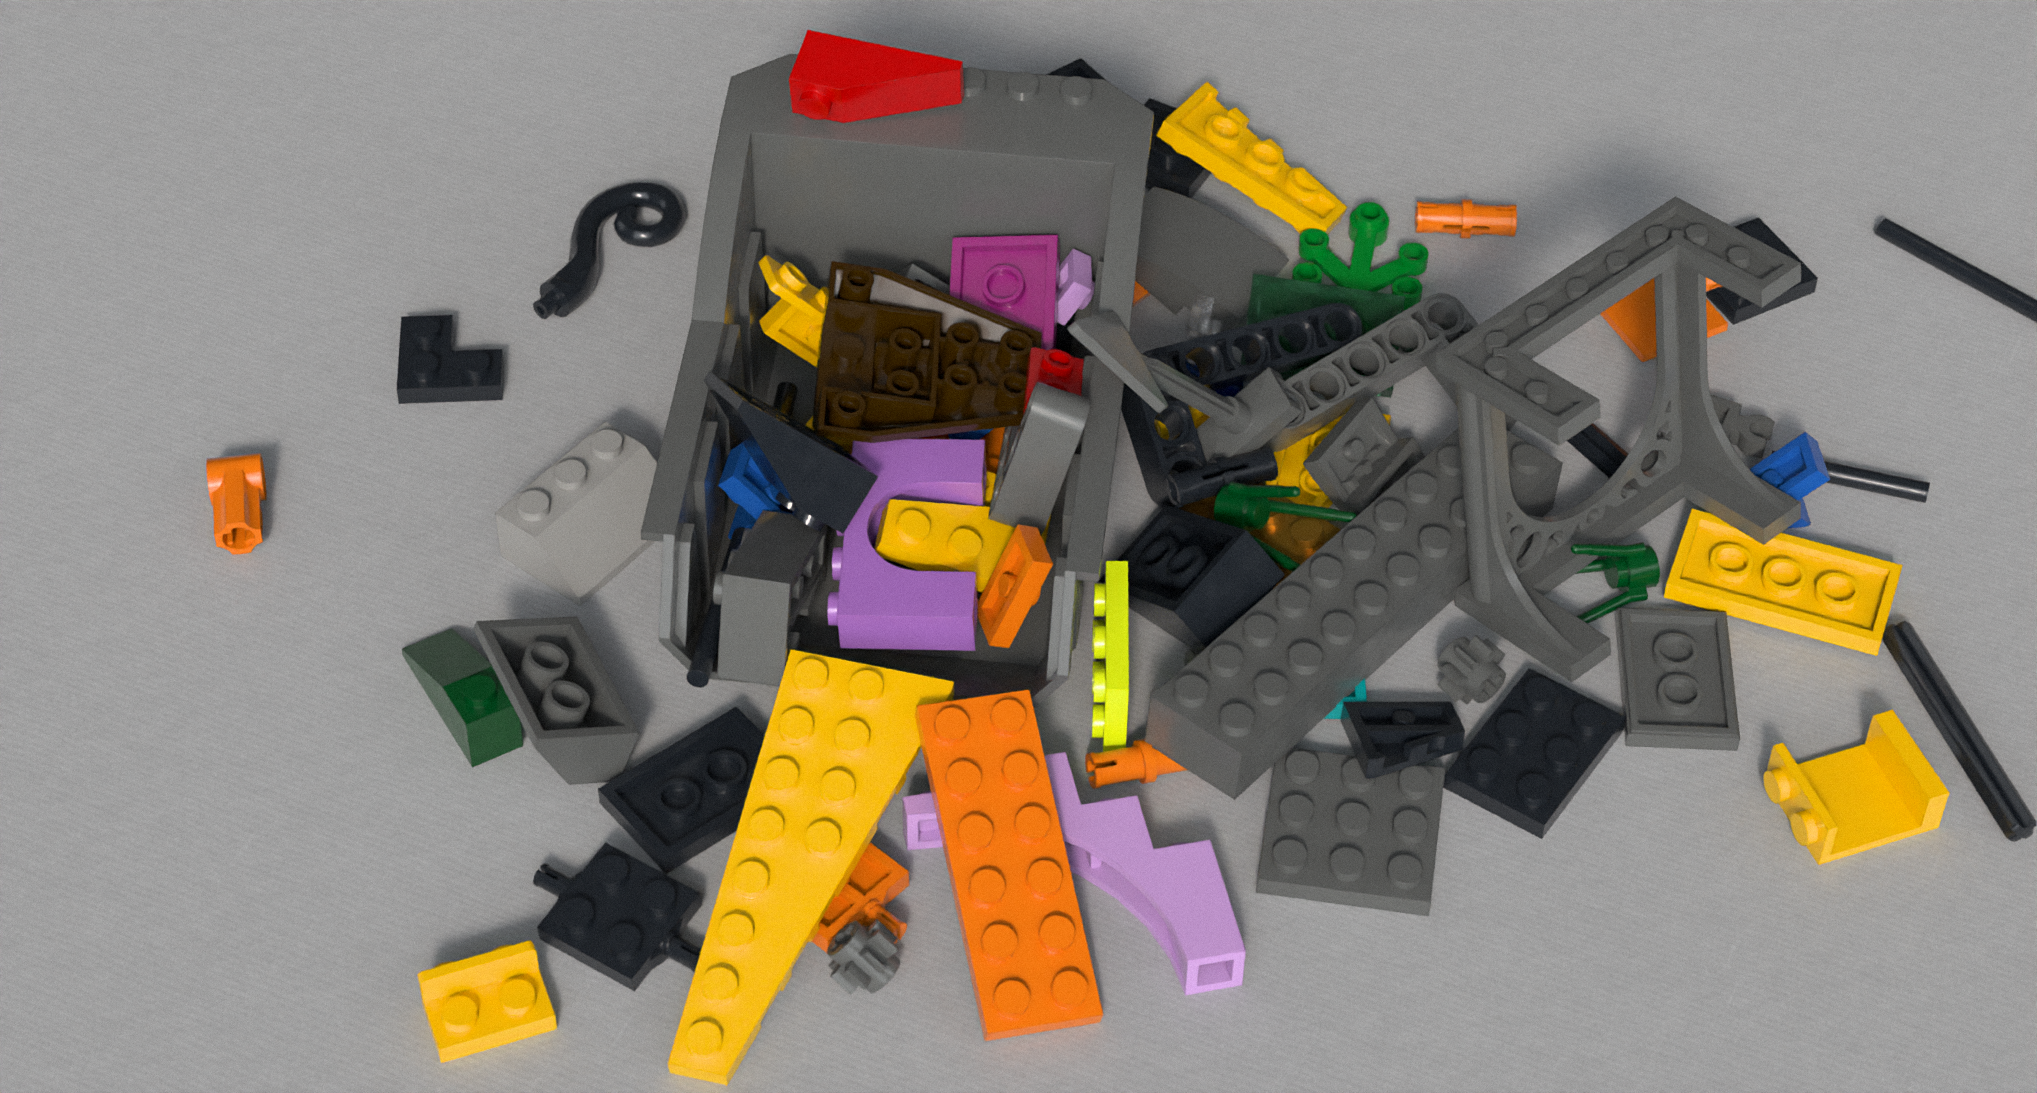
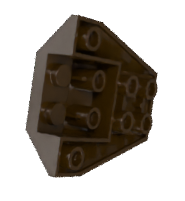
(913, 360)

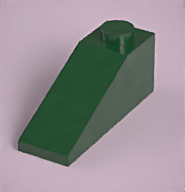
(466, 695)

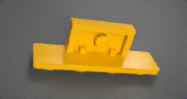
(798, 314)

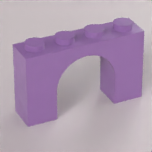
(898, 606)

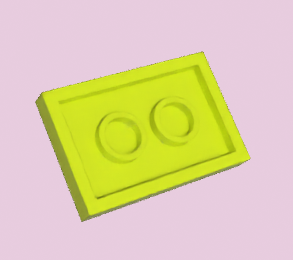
(1111, 644)

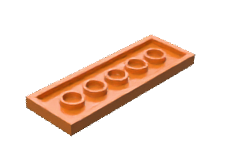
(1008, 865)

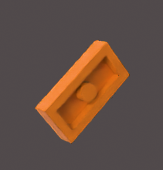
(1014, 586)

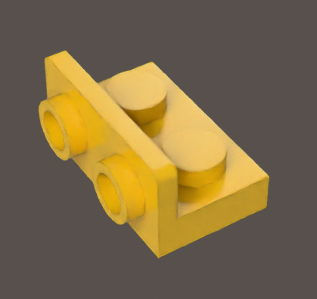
(486, 1001)

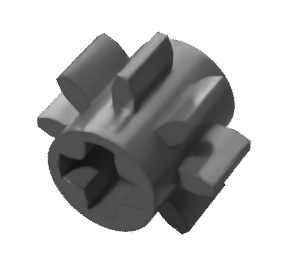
(1471, 669)
(863, 956)

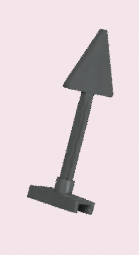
(1235, 423)

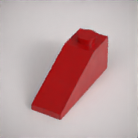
(866, 80)

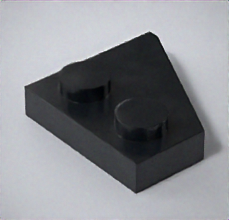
(1400, 733)

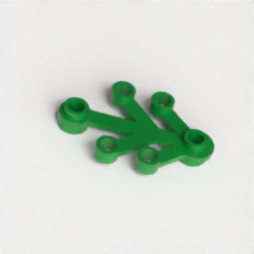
(1367, 230)

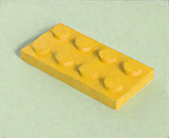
(1784, 583)

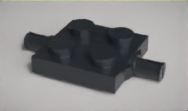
(619, 916)

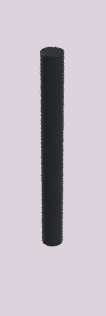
(1958, 268)
(708, 642)

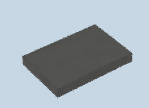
(1676, 679)

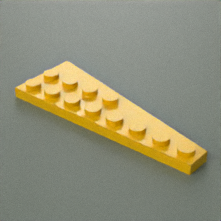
(819, 788)

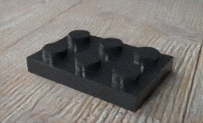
(1534, 753)
(688, 791)

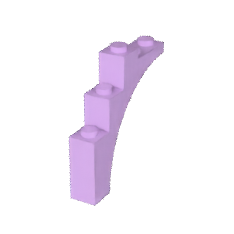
(1169, 888)

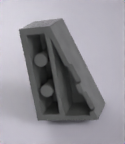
(763, 593)

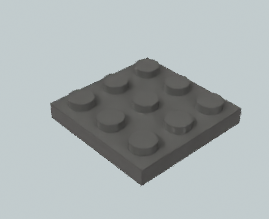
(1351, 836)

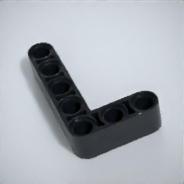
(1219, 370)

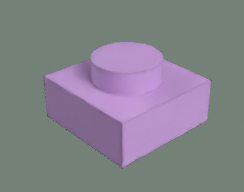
(1074, 285)

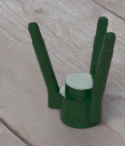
(1250, 509)
(1626, 567)

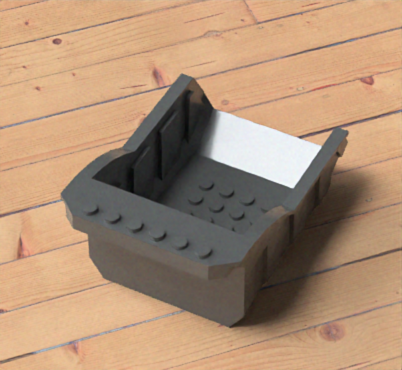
(886, 195)

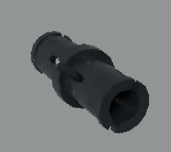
(1209, 479)

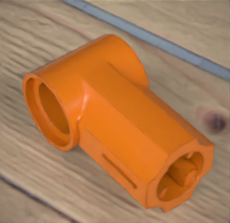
(236, 495)

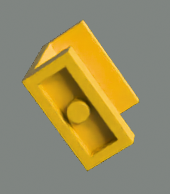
(1858, 794)

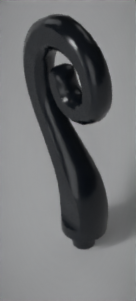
(577, 279)

